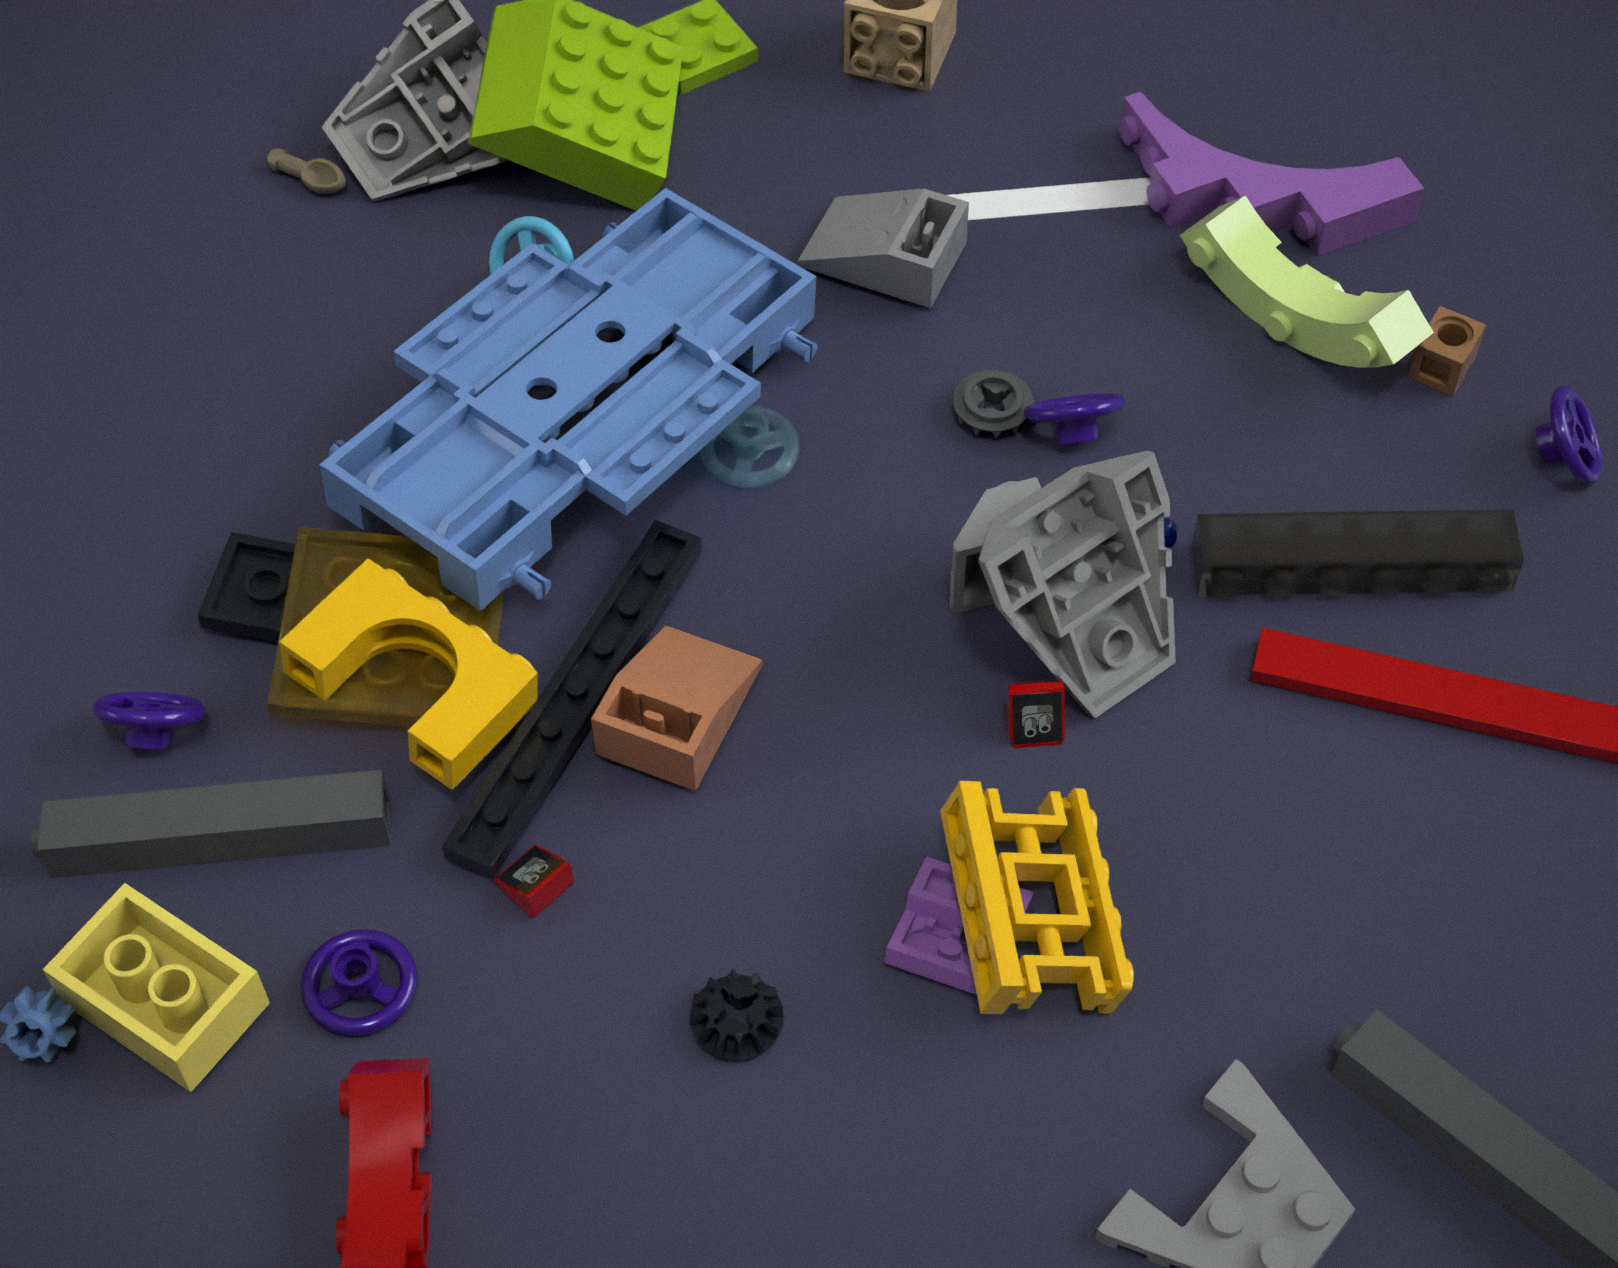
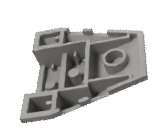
(415, 106)
(1087, 577)

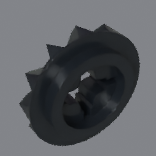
(730, 1038)

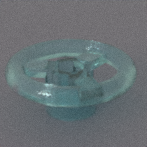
(750, 439)

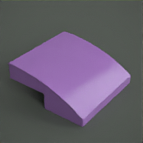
(931, 930)

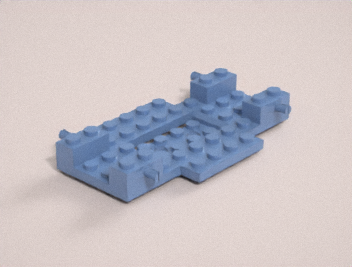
(464, 449)

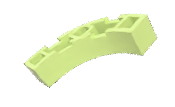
(1297, 301)

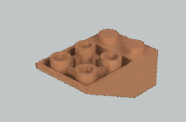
(673, 706)

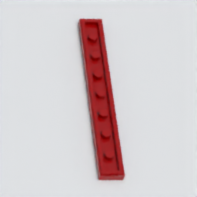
(1437, 694)

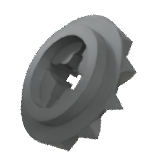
(996, 387)

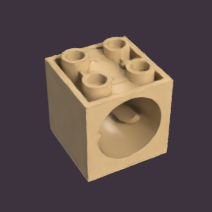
(898, 39)

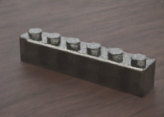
(1356, 552)

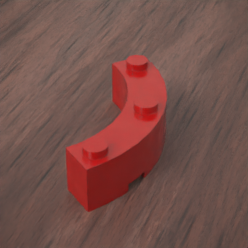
(386, 1191)

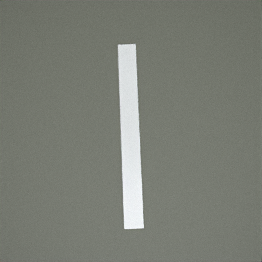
(1056, 198)

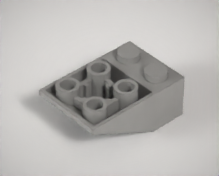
(891, 242)

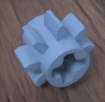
(37, 1024)

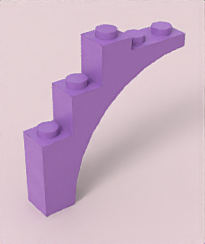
(1322, 204)

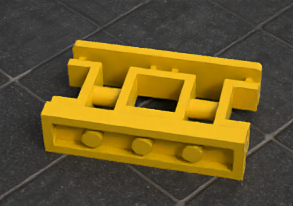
(994, 907)

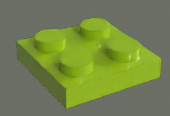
(710, 43)

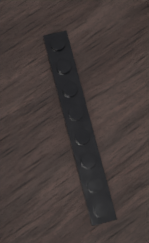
(570, 699)

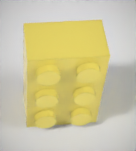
(157, 986)

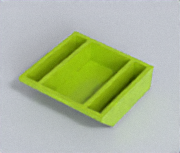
(578, 98)

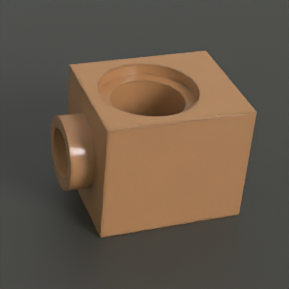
(1447, 353)

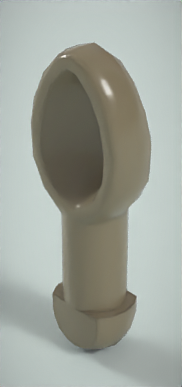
(317, 174)

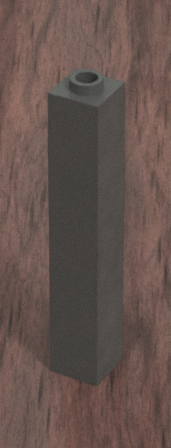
(213, 823)
(1481, 1140)

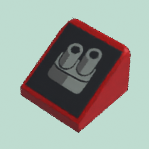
(1036, 714)
(535, 879)

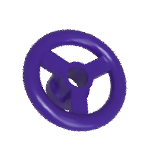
(1075, 414)
(1569, 434)
(148, 715)
(350, 956)

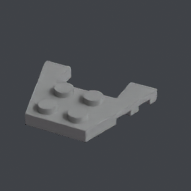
(1264, 1213)

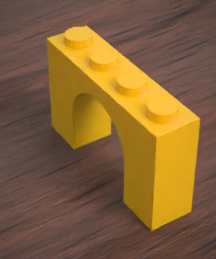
(382, 613)

